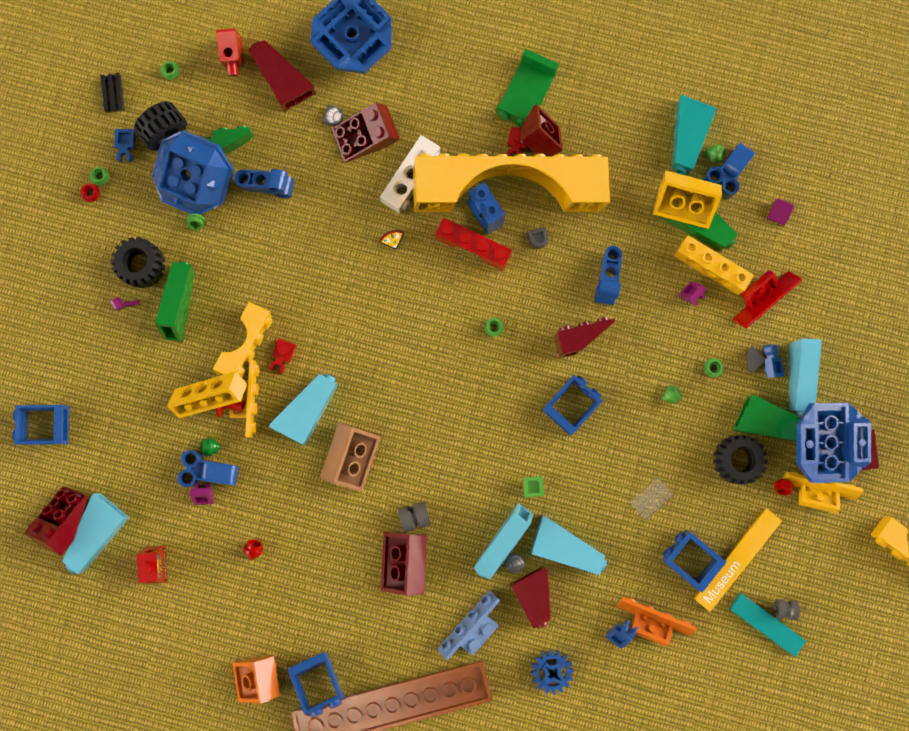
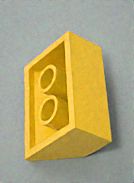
(687, 199)

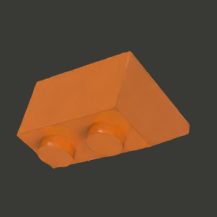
(256, 679)

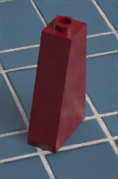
(284, 80)

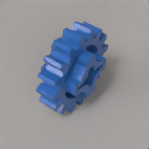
(558, 664)

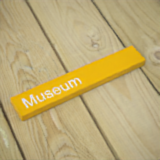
(739, 558)

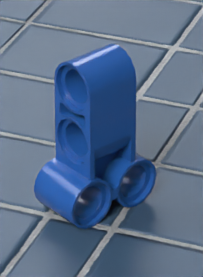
(731, 170)
(276, 182)
(609, 287)
(206, 471)

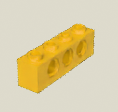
(713, 265)
(207, 395)

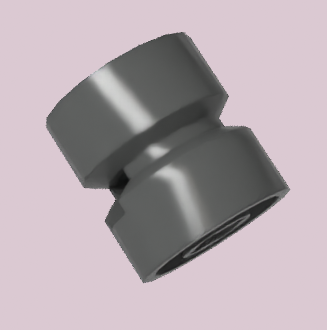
(414, 517)

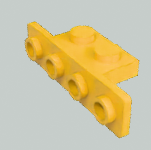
(249, 397)
(822, 495)

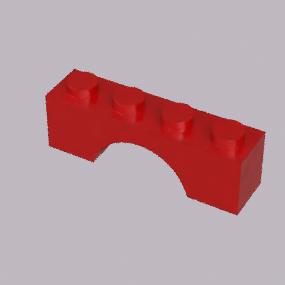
(466, 239)

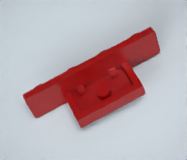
(763, 295)

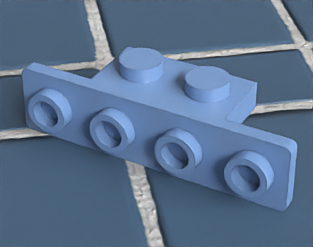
(473, 629)

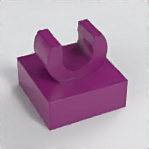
(692, 292)
(202, 496)

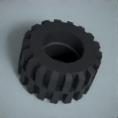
(159, 123)
(127, 252)
(755, 459)

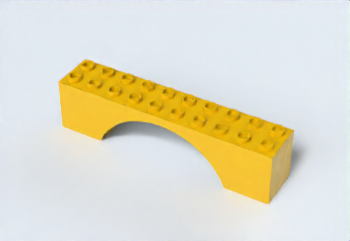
(574, 181)

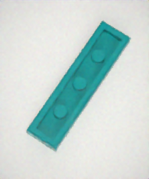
(767, 624)

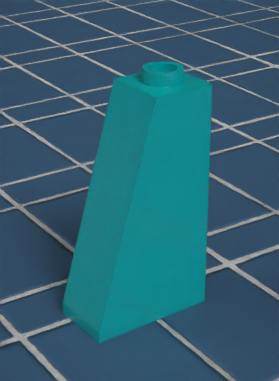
(690, 131)

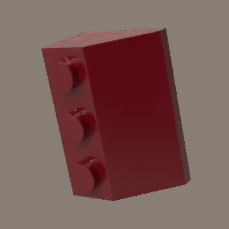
(403, 563)

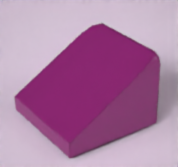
(780, 211)

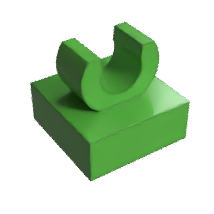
(533, 486)

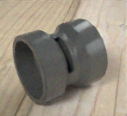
(786, 609)

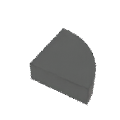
(753, 359)

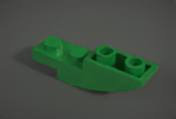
(231, 138)

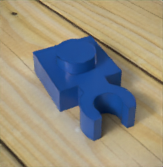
(124, 142)
(773, 364)
(622, 634)

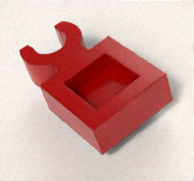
(515, 142)
(282, 352)

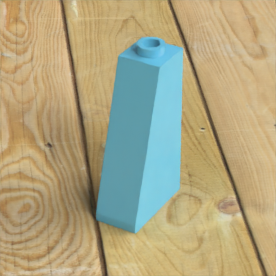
(803, 373)
(305, 411)
(94, 532)
(503, 541)
(563, 547)

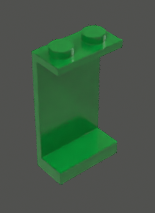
(527, 87)

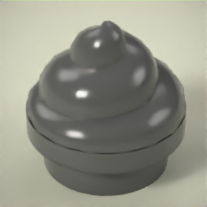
(515, 563)

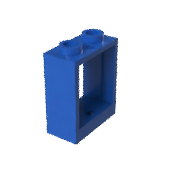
(483, 202)
(592, 394)
(61, 424)
(707, 574)
(307, 666)

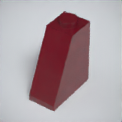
(533, 596)

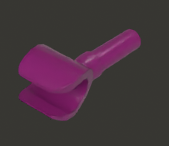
(119, 305)

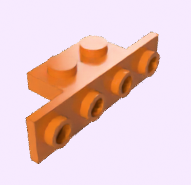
(654, 624)

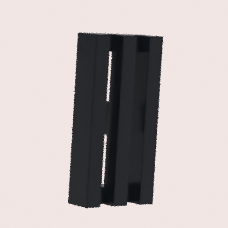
(110, 78)

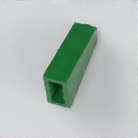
(718, 235)
(175, 302)
(766, 420)

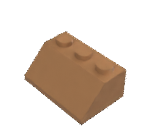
(350, 457)

